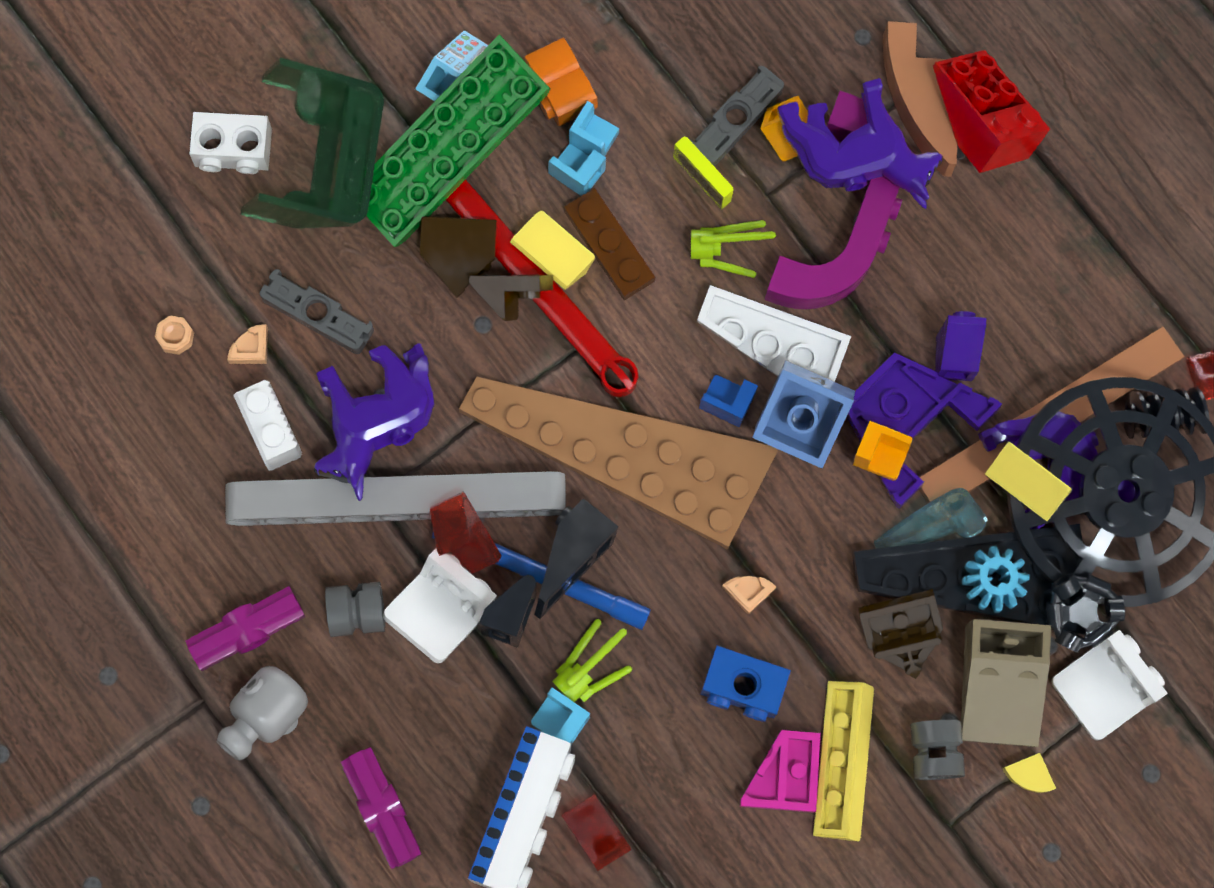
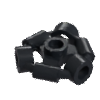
(1083, 610)

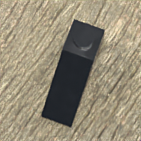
(578, 543)

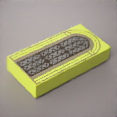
(703, 172)

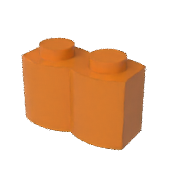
(567, 81)

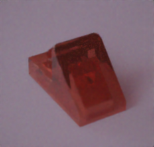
(463, 533)
(596, 833)

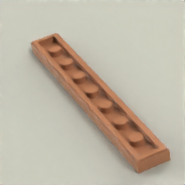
(1140, 361)

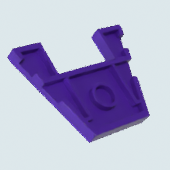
(906, 400)

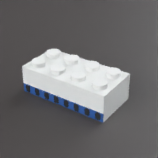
(521, 811)

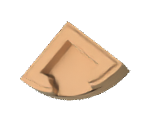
(250, 347)
(748, 591)

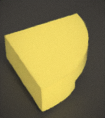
(1030, 774)

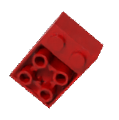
(988, 112)

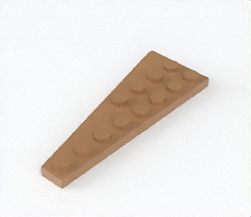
(667, 467)

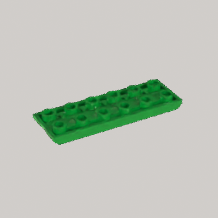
(452, 139)

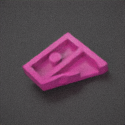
(787, 774)

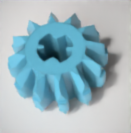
(1005, 591)

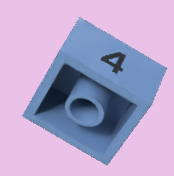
(803, 414)

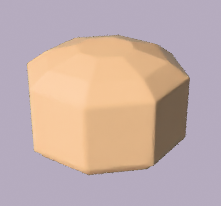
(174, 335)

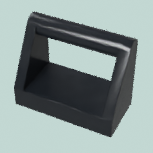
(509, 613)

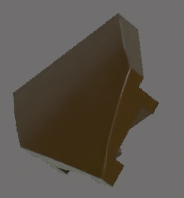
(457, 249)
(903, 630)

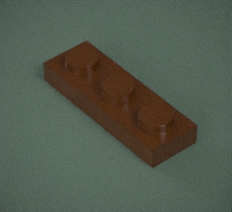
(609, 244)

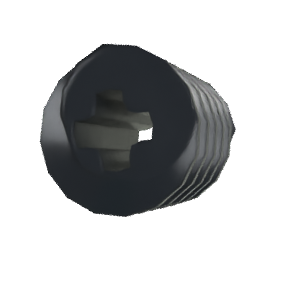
(1150, 404)

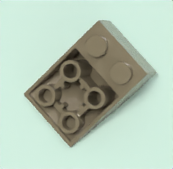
(1004, 682)

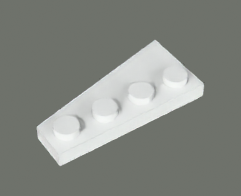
(772, 335)

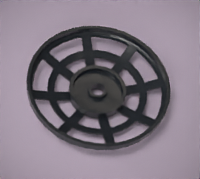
(1100, 485)

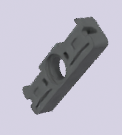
(753, 100)
(335, 326)

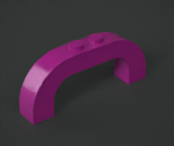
(817, 286)

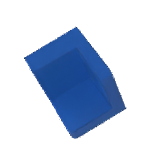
(728, 399)

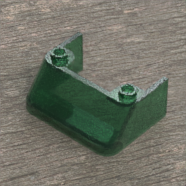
(345, 153)

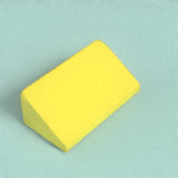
(553, 249)
(1028, 481)

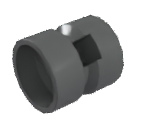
(355, 609)
(937, 736)

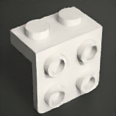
(439, 606)
(1109, 685)

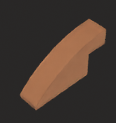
(918, 94)

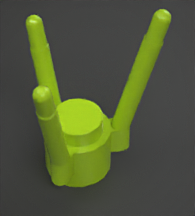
(707, 243)
(574, 681)

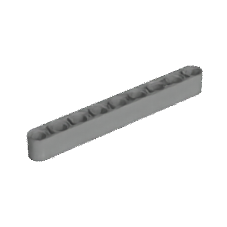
(392, 498)

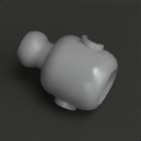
(263, 710)

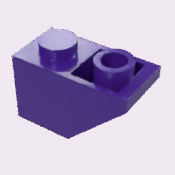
(960, 346)

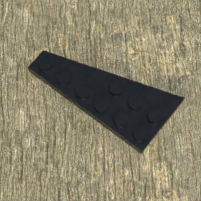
(941, 564)

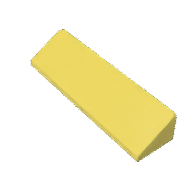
(843, 760)

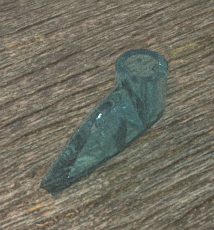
(941, 517)

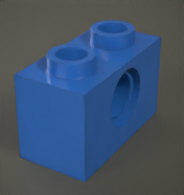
(767, 678)

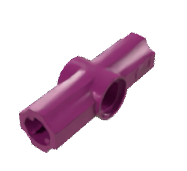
(245, 628)
(381, 808)

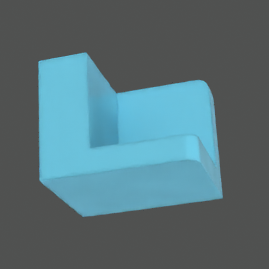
(592, 132)
(577, 169)
(560, 717)

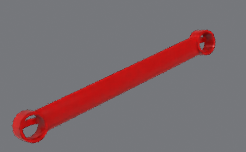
(554, 302)

